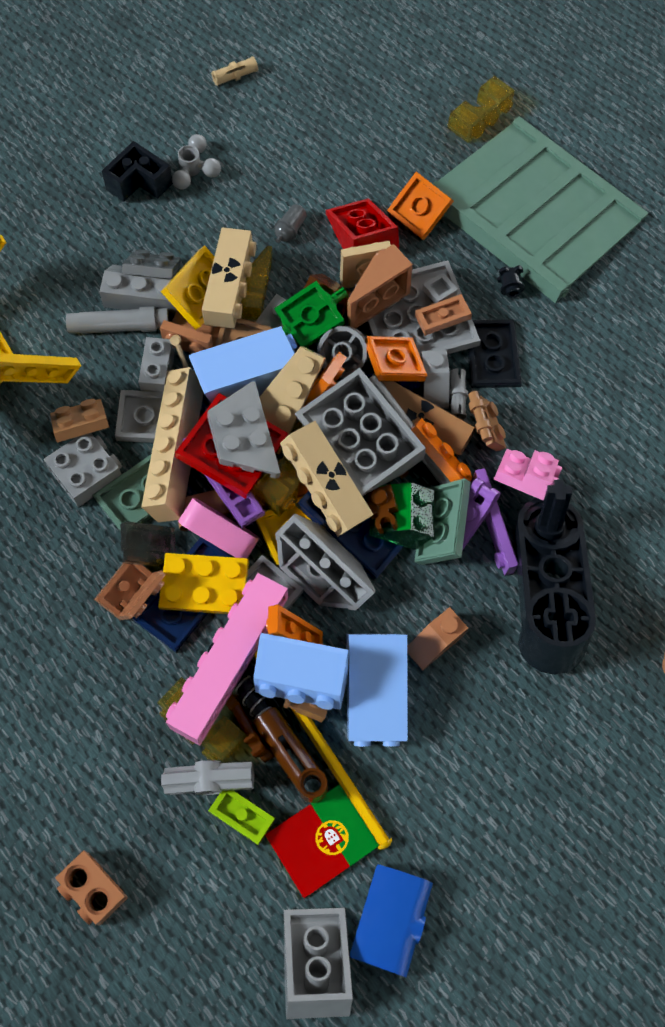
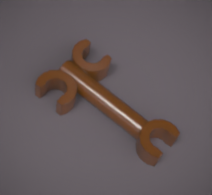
(258, 746)

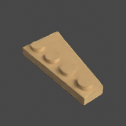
(290, 389)

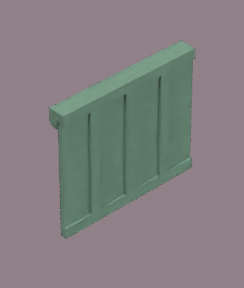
(538, 207)

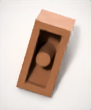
(436, 638)

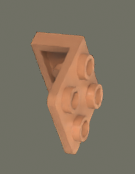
(191, 339)
(129, 589)

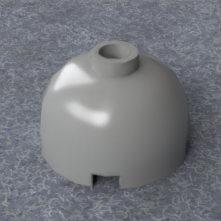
(348, 342)

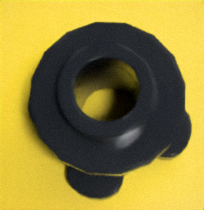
(511, 281)

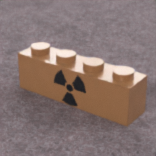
(448, 426)

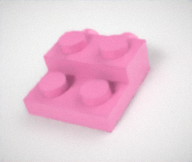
(528, 474)

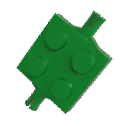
(311, 314)

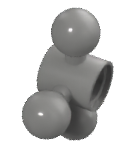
(191, 164)

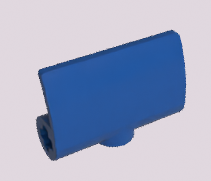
(391, 920)

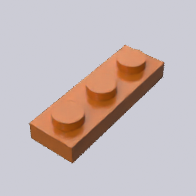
(440, 452)
(288, 625)

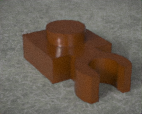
(382, 504)

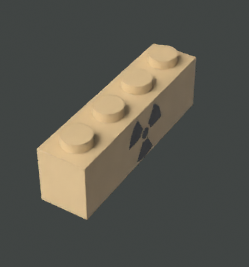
(228, 277)
(325, 478)

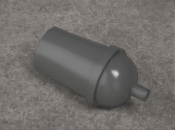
(290, 223)

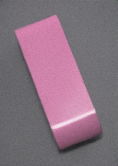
(218, 529)

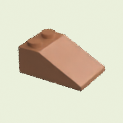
(381, 285)

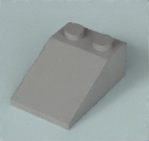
(316, 963)

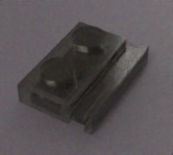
(146, 543)

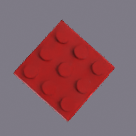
(200, 453)

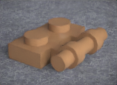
(487, 423)

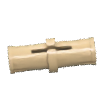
(246, 66)

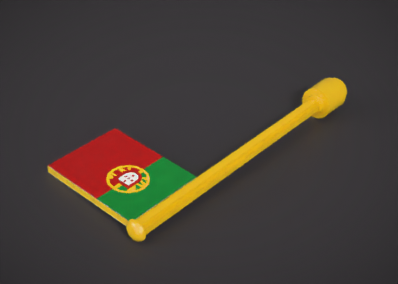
(329, 833)

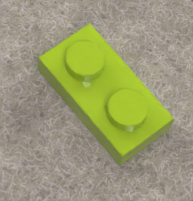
(242, 815)

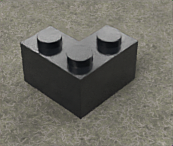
(135, 169)

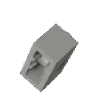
(156, 361)

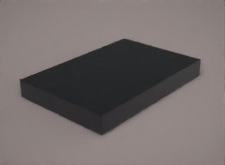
(497, 358)

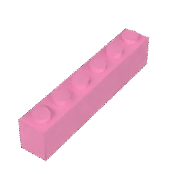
(226, 661)

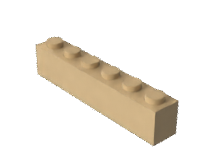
(167, 475)

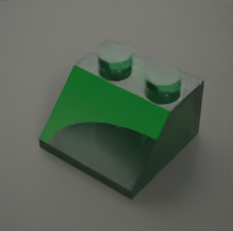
(413, 517)

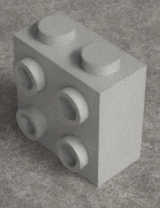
(83, 467)

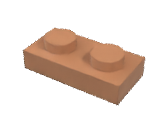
(443, 314)

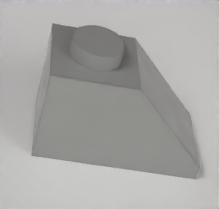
(436, 385)

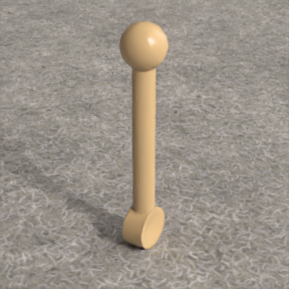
(176, 340)

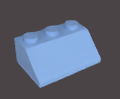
(301, 671)

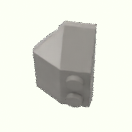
(321, 565)

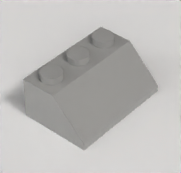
(133, 291)

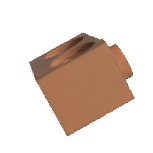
(97, 882)

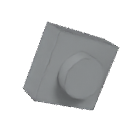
(440, 288)

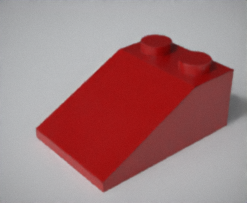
(362, 224)

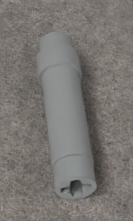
(144, 319)

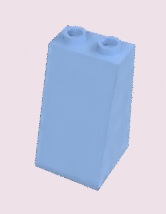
(242, 361)
(377, 689)

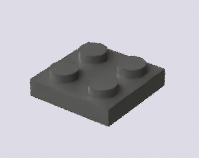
(151, 265)

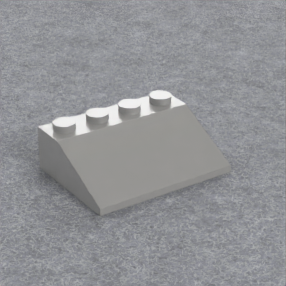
(364, 432)

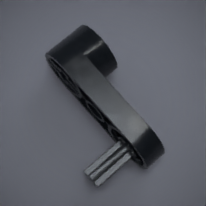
(565, 605)

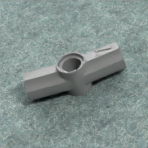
(208, 778)

